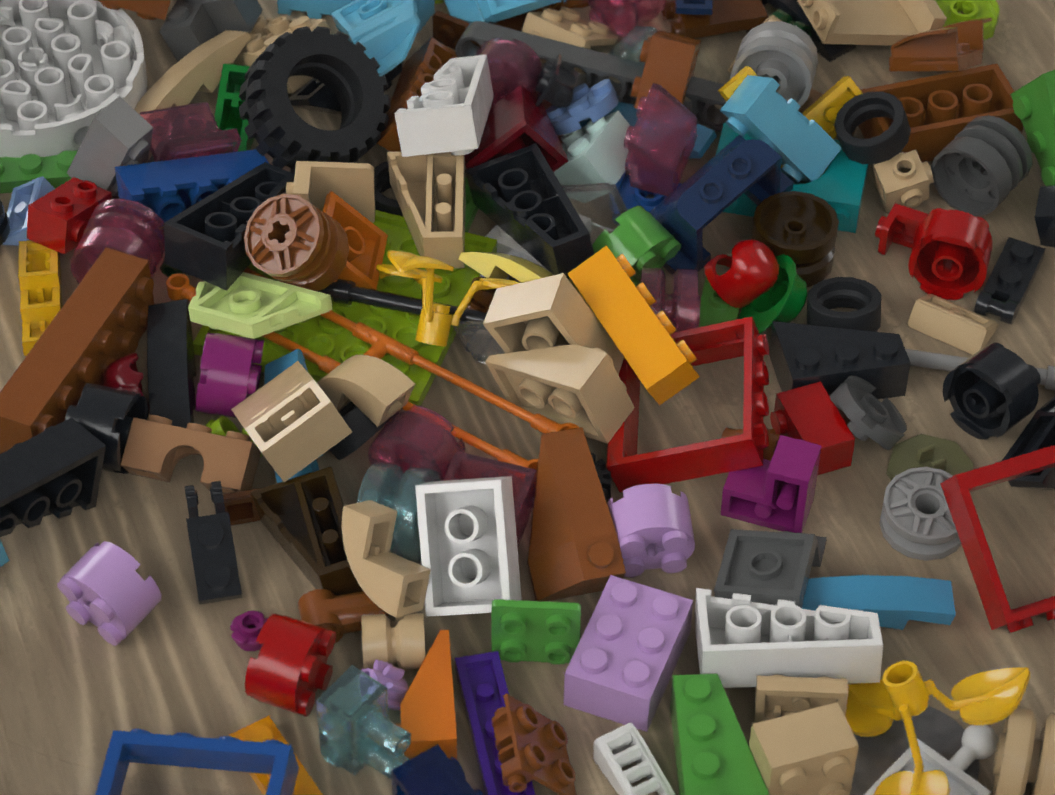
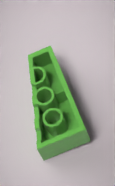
(709, 741)

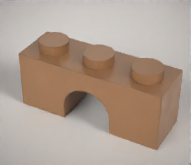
(157, 447)

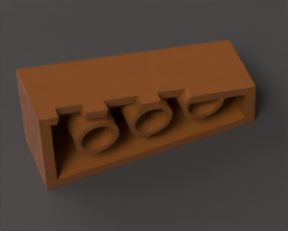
(415, 73)

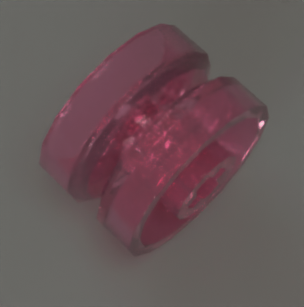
(683, 303)

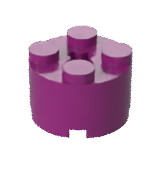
(228, 373)

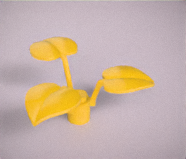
(434, 317)
(903, 693)

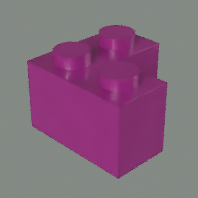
(777, 492)

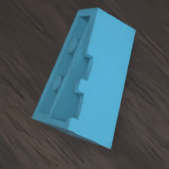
(769, 117)

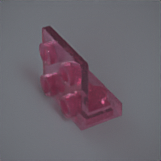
(188, 133)

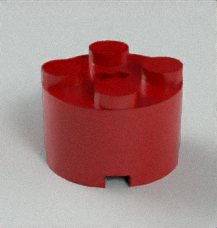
(951, 253)
(290, 664)

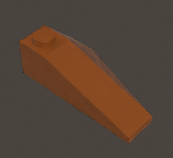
(572, 527)

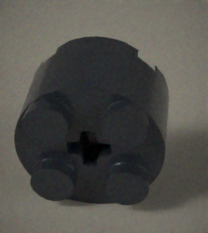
(991, 391)
(109, 416)

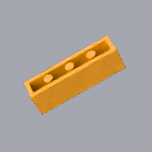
(633, 325)

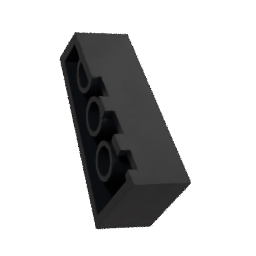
(532, 208)
(210, 234)

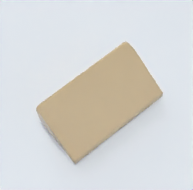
(951, 323)

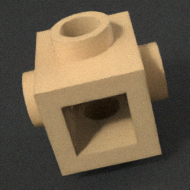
(902, 180)

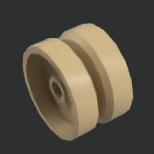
(1023, 758)

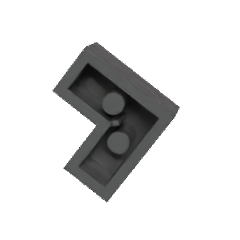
(198, 21)

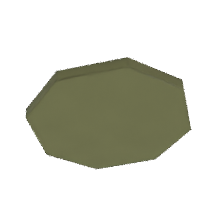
(928, 452)

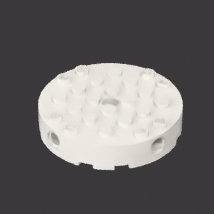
(62, 70)

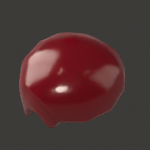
(124, 374)

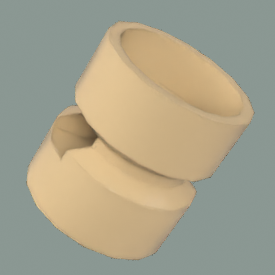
(393, 641)

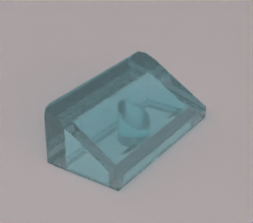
(632, 43)

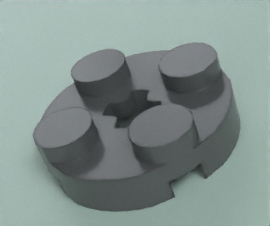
(867, 414)

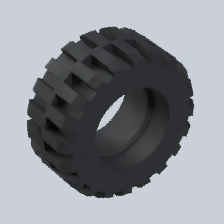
(337, 65)

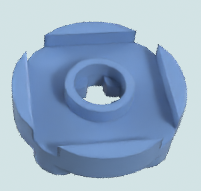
(586, 104)

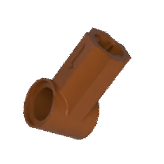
(336, 612)

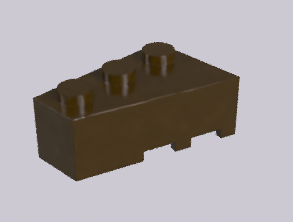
(308, 525)

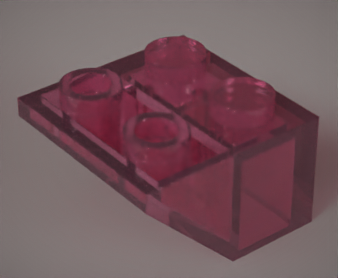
(659, 142)

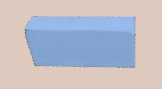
(18, 208)

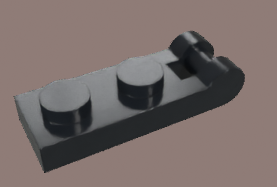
(1010, 280)

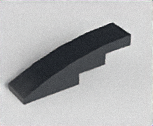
(171, 362)

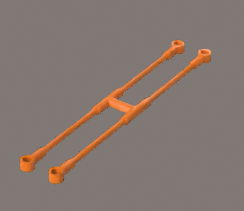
(179, 288)

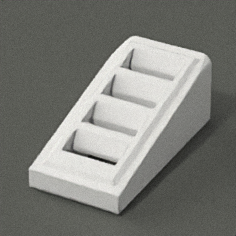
(625, 747)

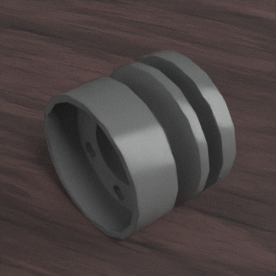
(981, 165)

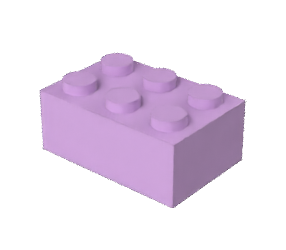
(628, 652)

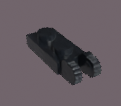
(212, 549)

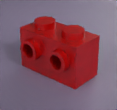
(63, 214)

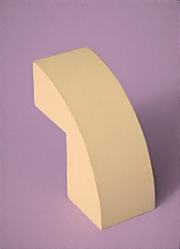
(370, 384)
(386, 578)

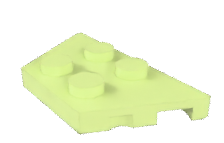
(255, 305)

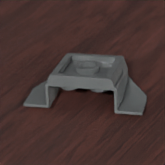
(768, 565)

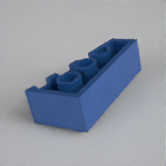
(180, 183)

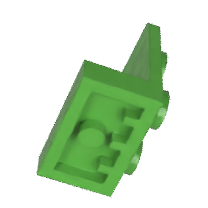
(535, 630)

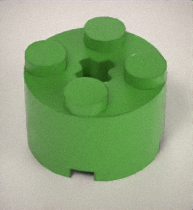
(640, 240)

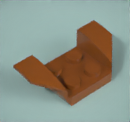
(941, 49)

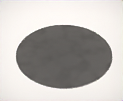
(882, 751)

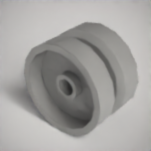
(780, 53)

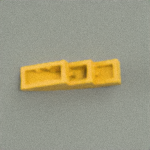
(39, 290)

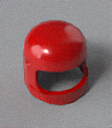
(750, 273)

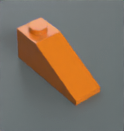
(429, 703)

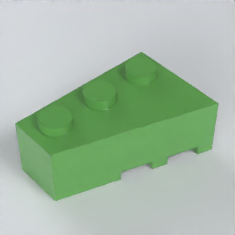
(1036, 109)

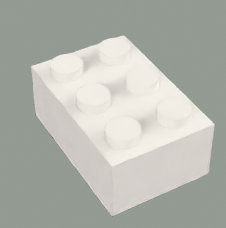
(468, 544)

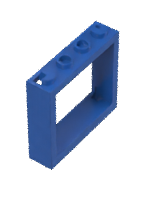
(198, 752)

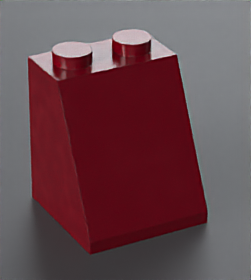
(514, 125)

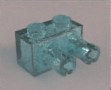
(357, 725)

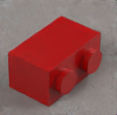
(813, 417)

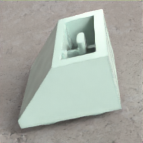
(595, 152)

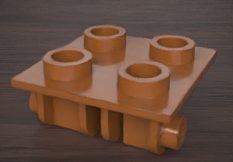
(531, 749)

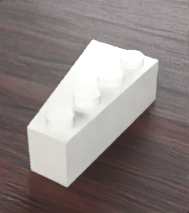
(449, 111)
(762, 639)

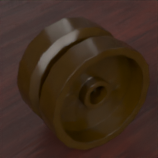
(800, 228)

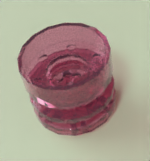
(121, 227)

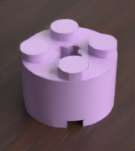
(653, 529)
(109, 592)

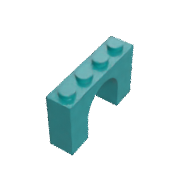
(839, 186)

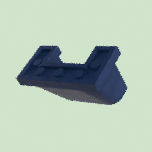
(738, 169)

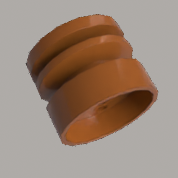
(296, 242)

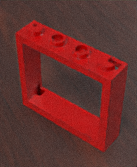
(710, 457)
(974, 542)

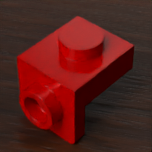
(898, 227)

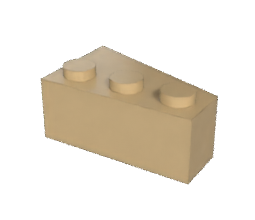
(432, 202)

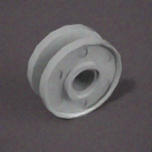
(904, 516)

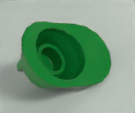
(780, 302)

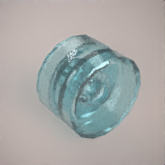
(396, 490)

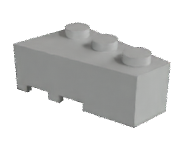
(113, 139)

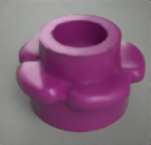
(245, 637)

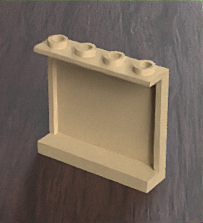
(871, 20)

